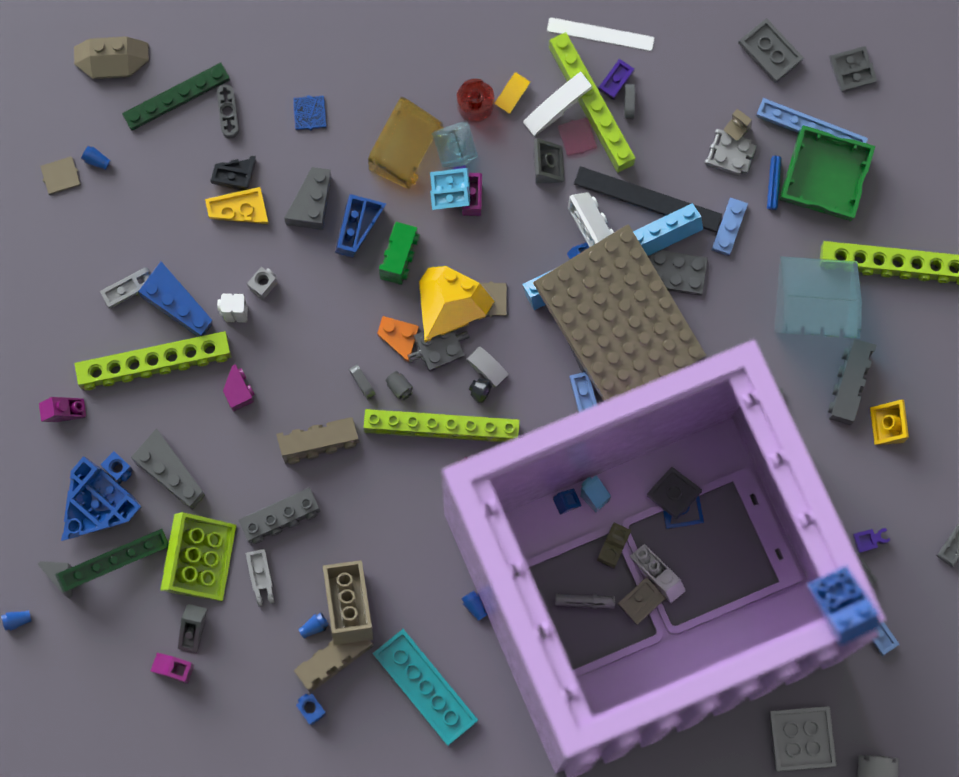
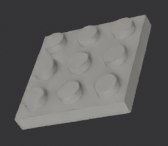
(802, 738)

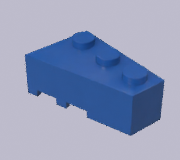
(356, 223)

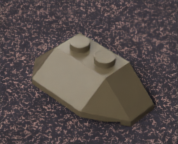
(111, 56)

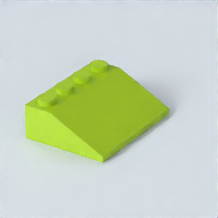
(198, 557)

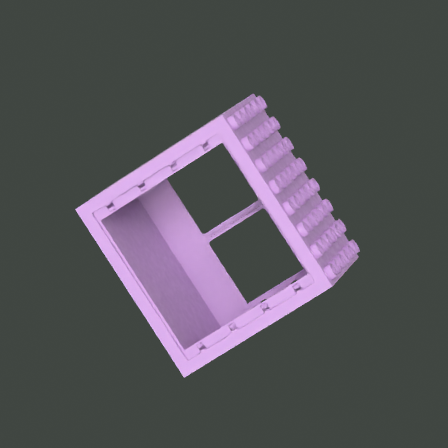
(715, 428)

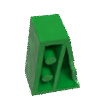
(399, 253)

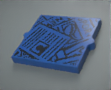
(309, 112)

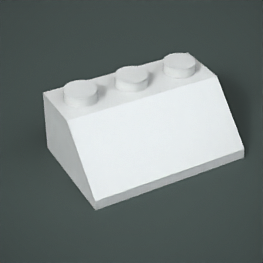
(588, 218)

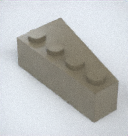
(317, 440)

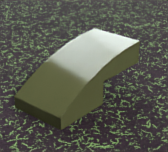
(614, 545)

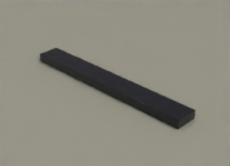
(640, 196)

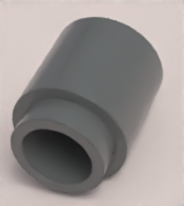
(399, 385)

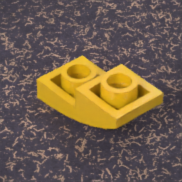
(512, 92)

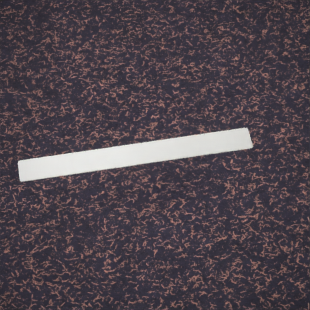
(600, 34)

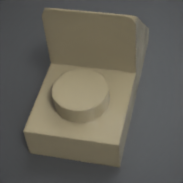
(738, 125)

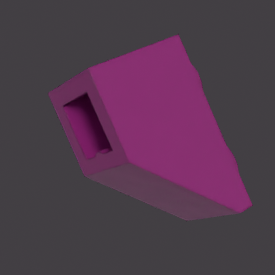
(236, 391)
(62, 409)
(172, 667)

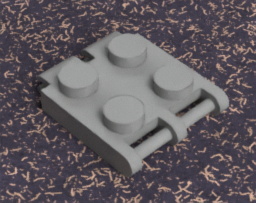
(731, 153)

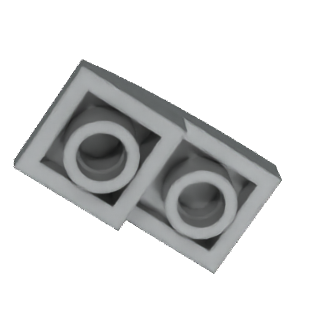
(487, 366)

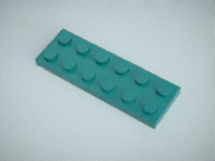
(425, 687)

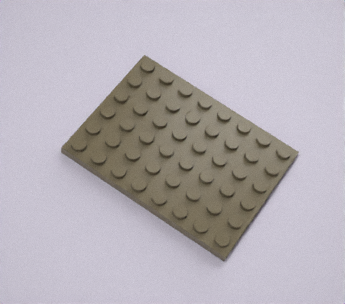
(618, 316)

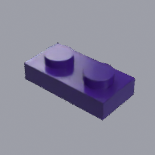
(616, 79)

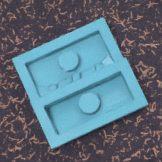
(450, 188)

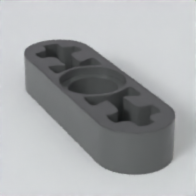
(231, 98)

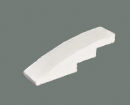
(557, 103)

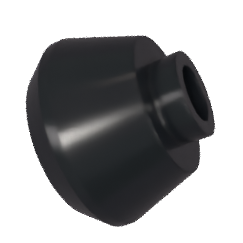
(480, 389)

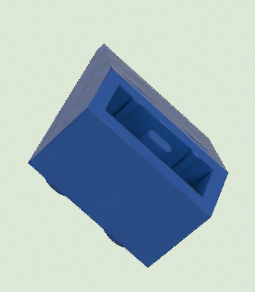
(844, 605)

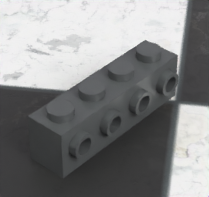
(279, 516)

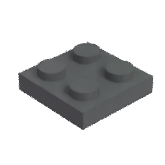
(674, 493)

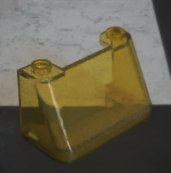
(403, 143)

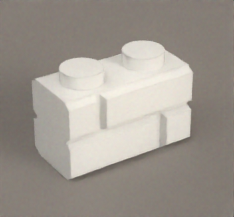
(233, 307)

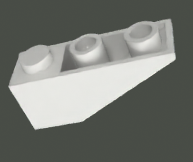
(658, 573)

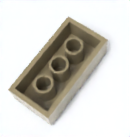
(347, 602)

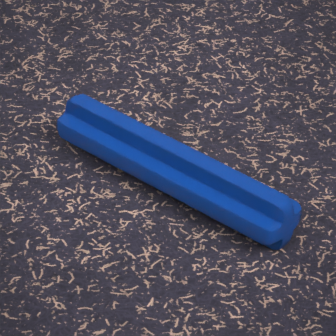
(774, 180)

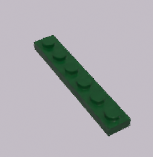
(176, 96)
(112, 560)

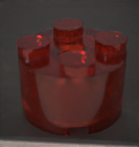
(468, 107)

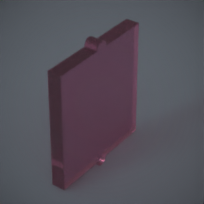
(577, 136)

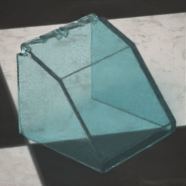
(818, 296)

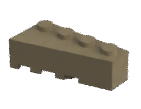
(329, 662)

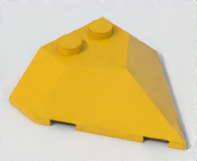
(450, 301)

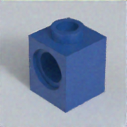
(113, 460)
(310, 717)

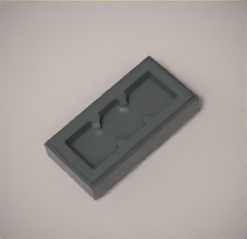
(950, 550)

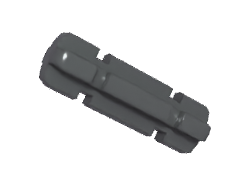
(870, 577)

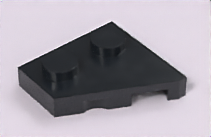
(234, 173)

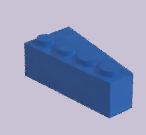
(173, 299)

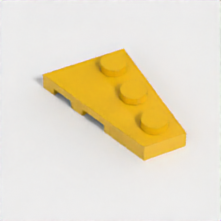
(238, 206)

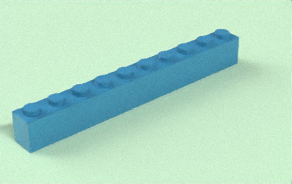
(651, 237)

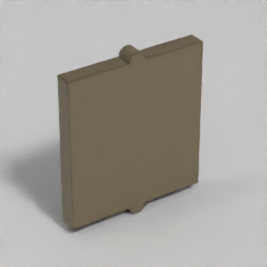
(60, 175)
(498, 292)

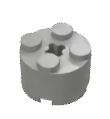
(877, 766)

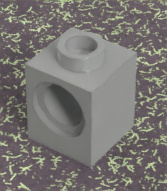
(262, 290)

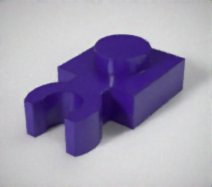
(868, 540)

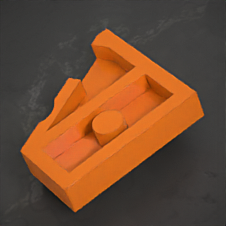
(398, 335)

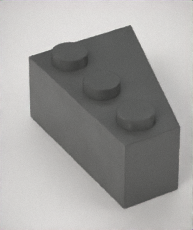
(311, 201)

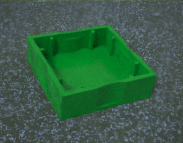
(827, 173)

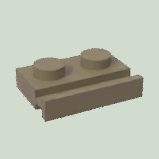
(641, 601)

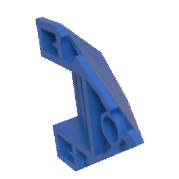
(95, 501)

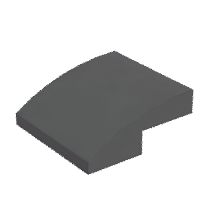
(852, 68)

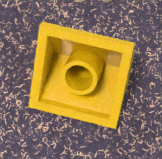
(889, 423)

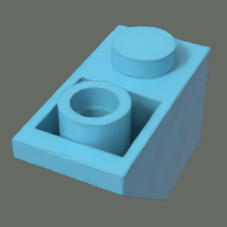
(594, 493)

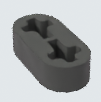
(629, 101)
(362, 381)

